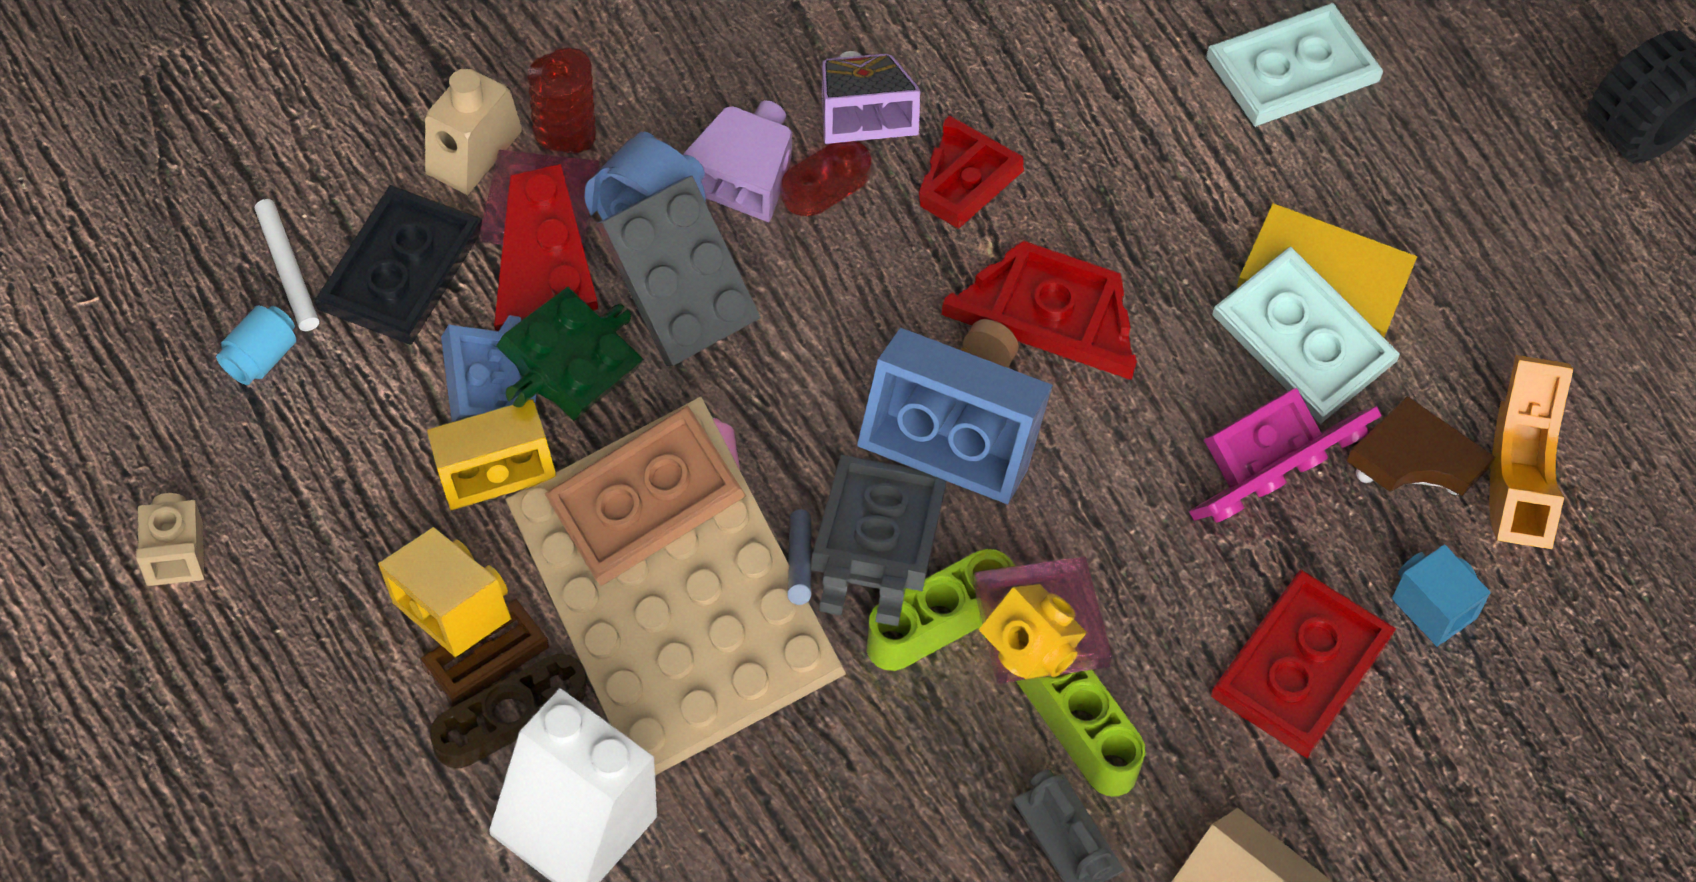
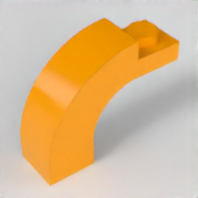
(1523, 480)

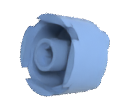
(637, 172)

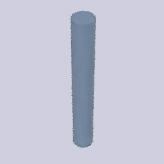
(799, 557)

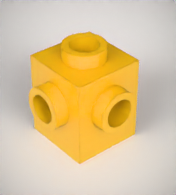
(1034, 632)

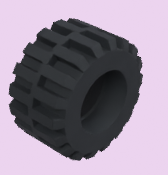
(1648, 98)

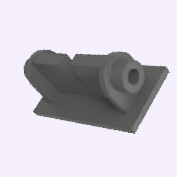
(1066, 830)

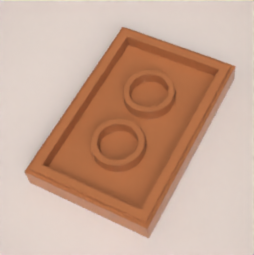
(644, 495)

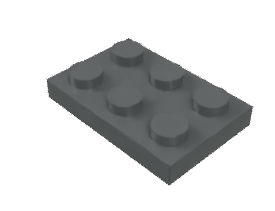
(678, 270)

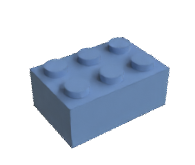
(953, 415)

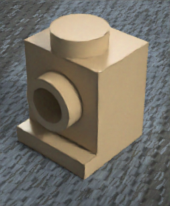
(170, 540)

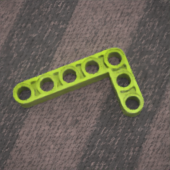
(1051, 696)

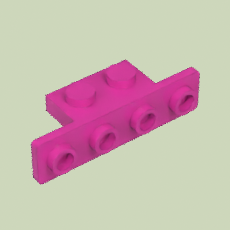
(1268, 444)

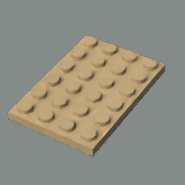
(692, 633)

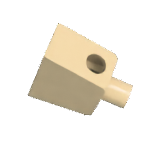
(468, 129)

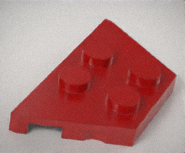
(1053, 306)

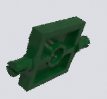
(569, 354)

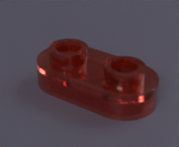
(831, 178)

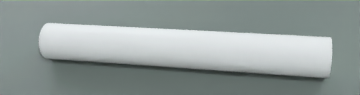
(286, 265)

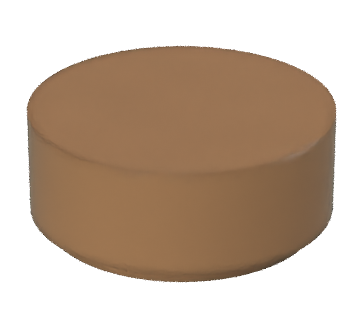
(991, 342)

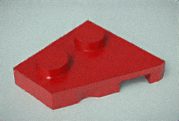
(966, 173)

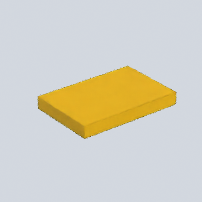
(1357, 267)

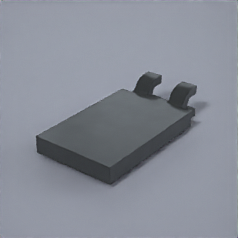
(877, 533)

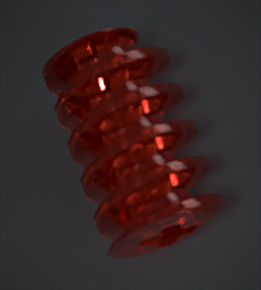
(562, 101)

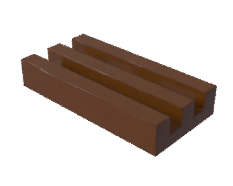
(493, 670)

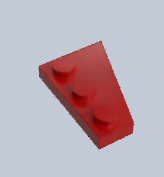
(540, 246)

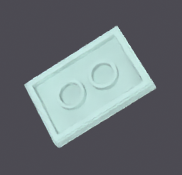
(1294, 64)
(1305, 334)

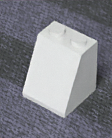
(574, 793)

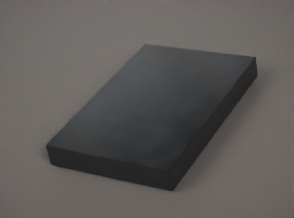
(399, 264)

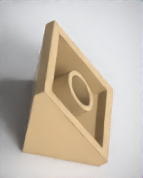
(1244, 852)

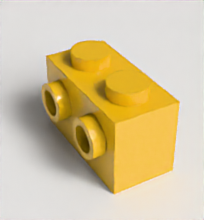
(491, 454)
(446, 590)

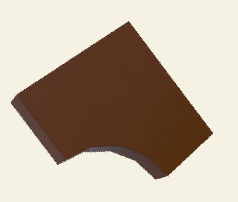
(1417, 448)

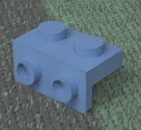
(477, 370)

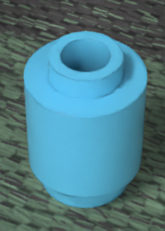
(257, 344)

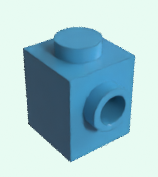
(1440, 593)

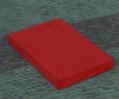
(1303, 663)

